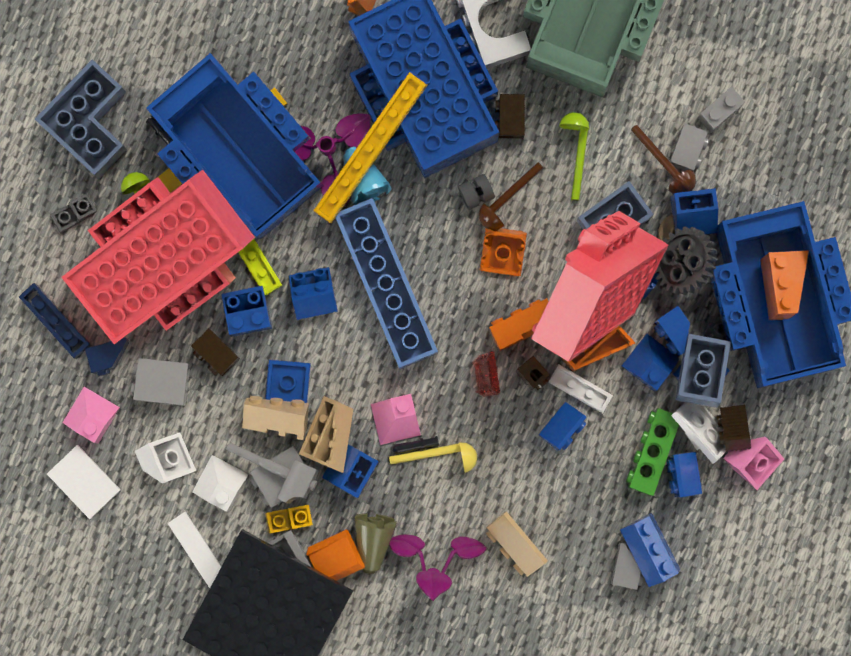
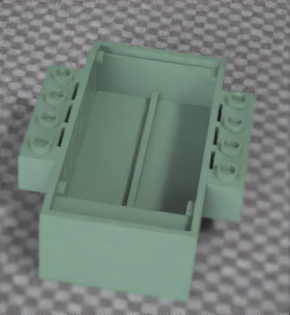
(585, 37)

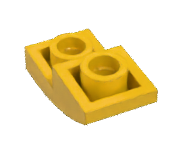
(288, 519)

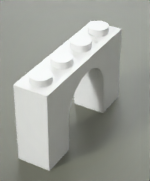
(492, 50)

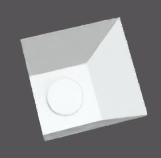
(166, 458)
(220, 483)

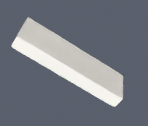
(580, 388)

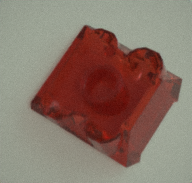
(486, 374)

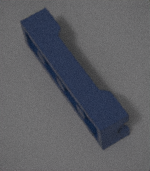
(54, 320)

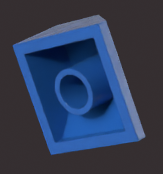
(650, 362)

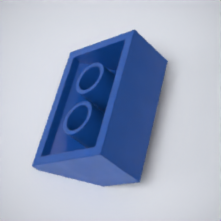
(650, 550)

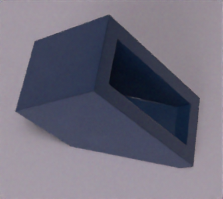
(105, 356)

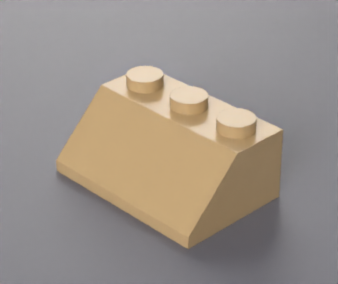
(515, 544)

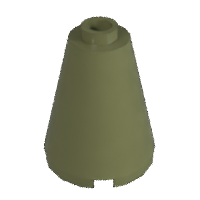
(373, 539)

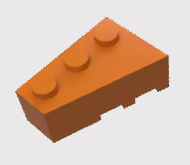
(783, 282)
(518, 326)

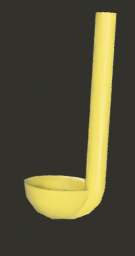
(467, 451)

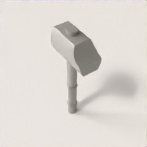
(299, 478)

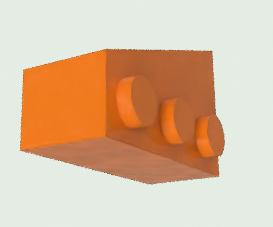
(606, 346)

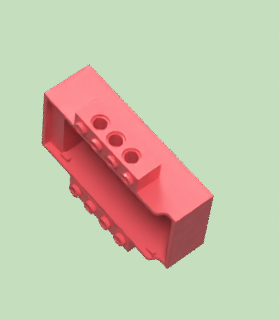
(159, 256)
(599, 285)

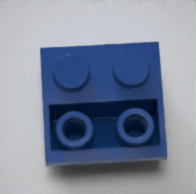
(695, 210)
(312, 293)
(246, 311)
(675, 329)
(562, 426)
(356, 472)
(684, 474)

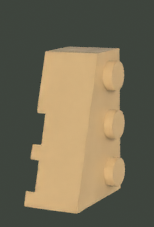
(276, 415)
(329, 435)

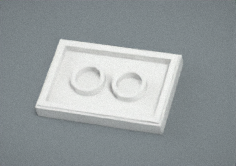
(701, 428)
(83, 482)

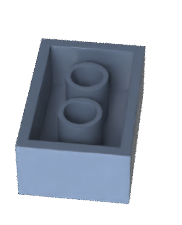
(624, 200)
(703, 371)

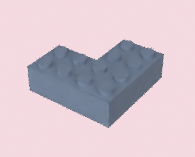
(75, 116)

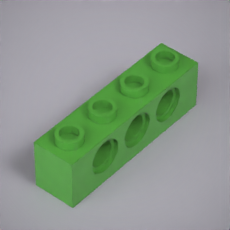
(649, 484)

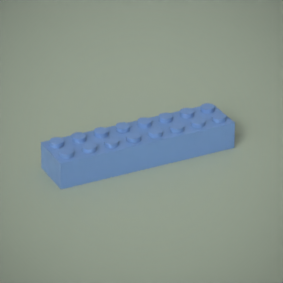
(386, 283)

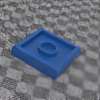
(288, 380)

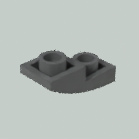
(73, 213)

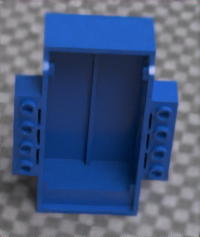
(451, 112)
(240, 142)
(792, 346)

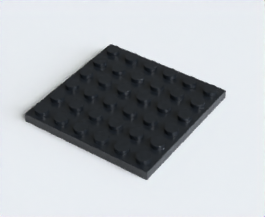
(266, 605)

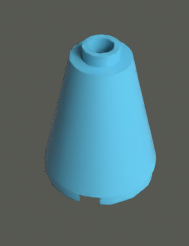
(371, 185)

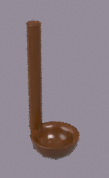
(682, 181)
(487, 214)

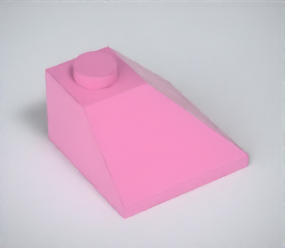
(91, 415)
(395, 419)
(755, 463)

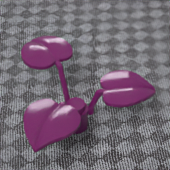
(350, 129)
(433, 581)

